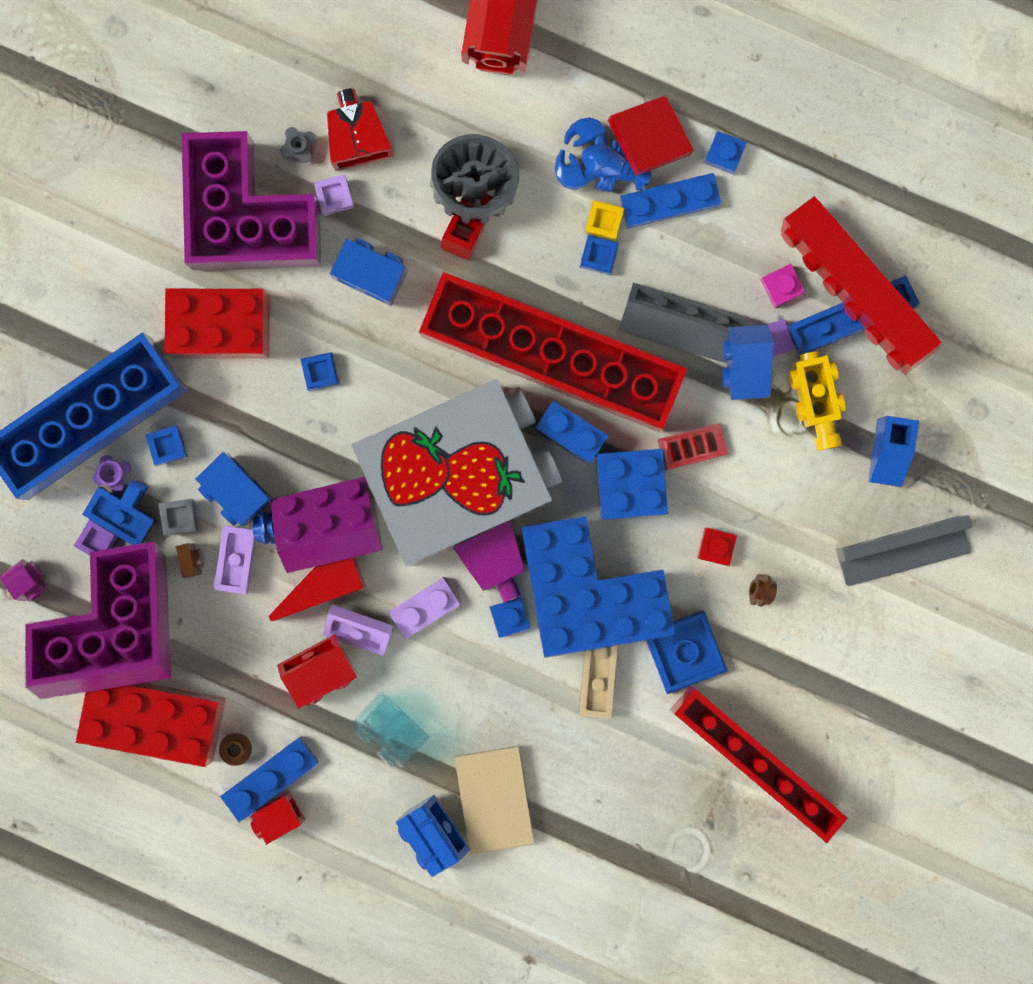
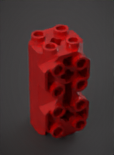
(499, 35)

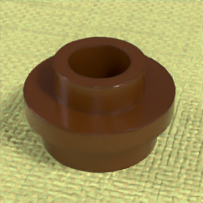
(245, 749)

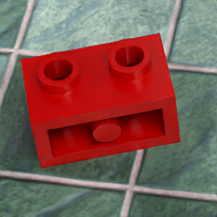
(316, 672)

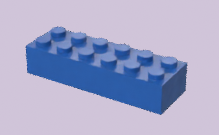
(86, 416)

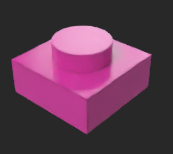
(782, 285)

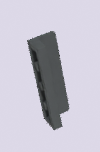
(679, 321)
(904, 550)

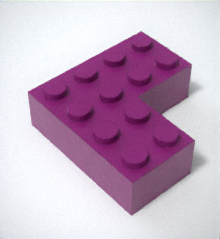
(229, 223)
(116, 643)

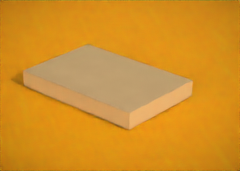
(494, 799)

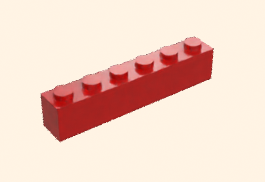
(859, 286)
(758, 764)

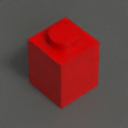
(276, 818)

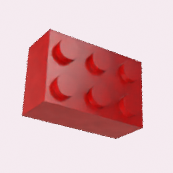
(217, 323)

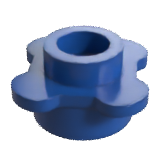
(263, 528)

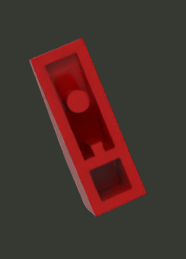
(321, 585)

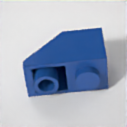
(892, 450)

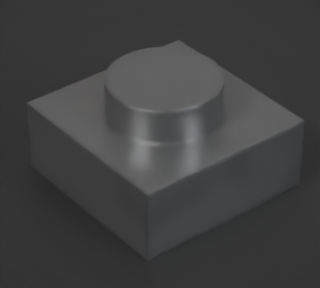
(178, 517)

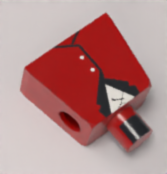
(355, 133)

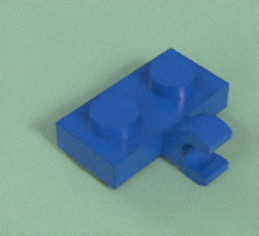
(120, 514)

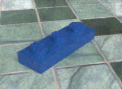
(670, 200)
(269, 779)

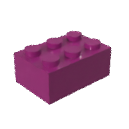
(325, 525)

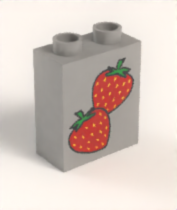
(456, 470)

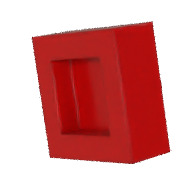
(717, 546)

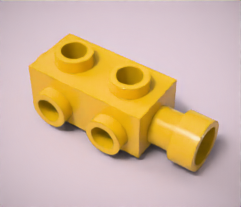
(820, 392)

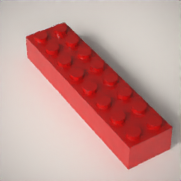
(552, 352)

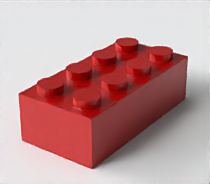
(153, 722)

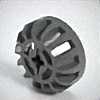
(469, 169)

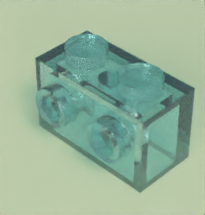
(389, 730)

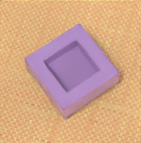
(334, 195)

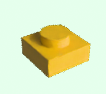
(604, 220)

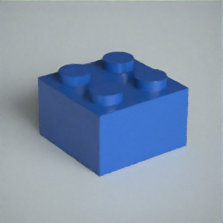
(631, 484)

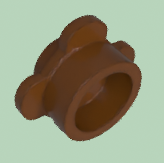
(762, 590)

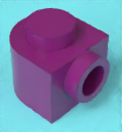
(24, 581)

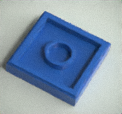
(688, 655)

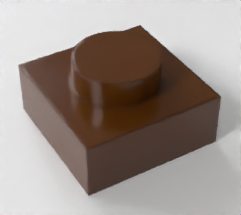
(190, 559)

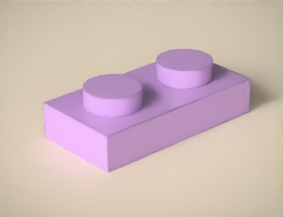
(235, 560)
(424, 608)
(358, 630)

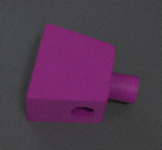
(493, 560)

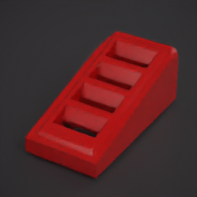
(459, 241)
(668, 455)

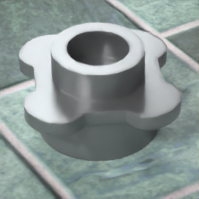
(302, 153)

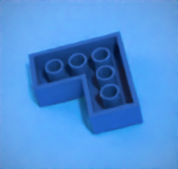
(577, 609)

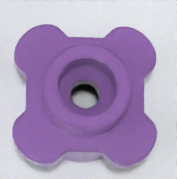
(102, 473)

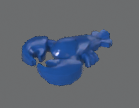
(599, 159)

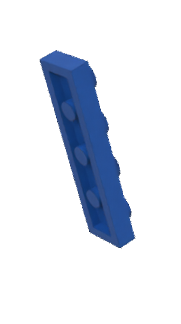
(834, 323)

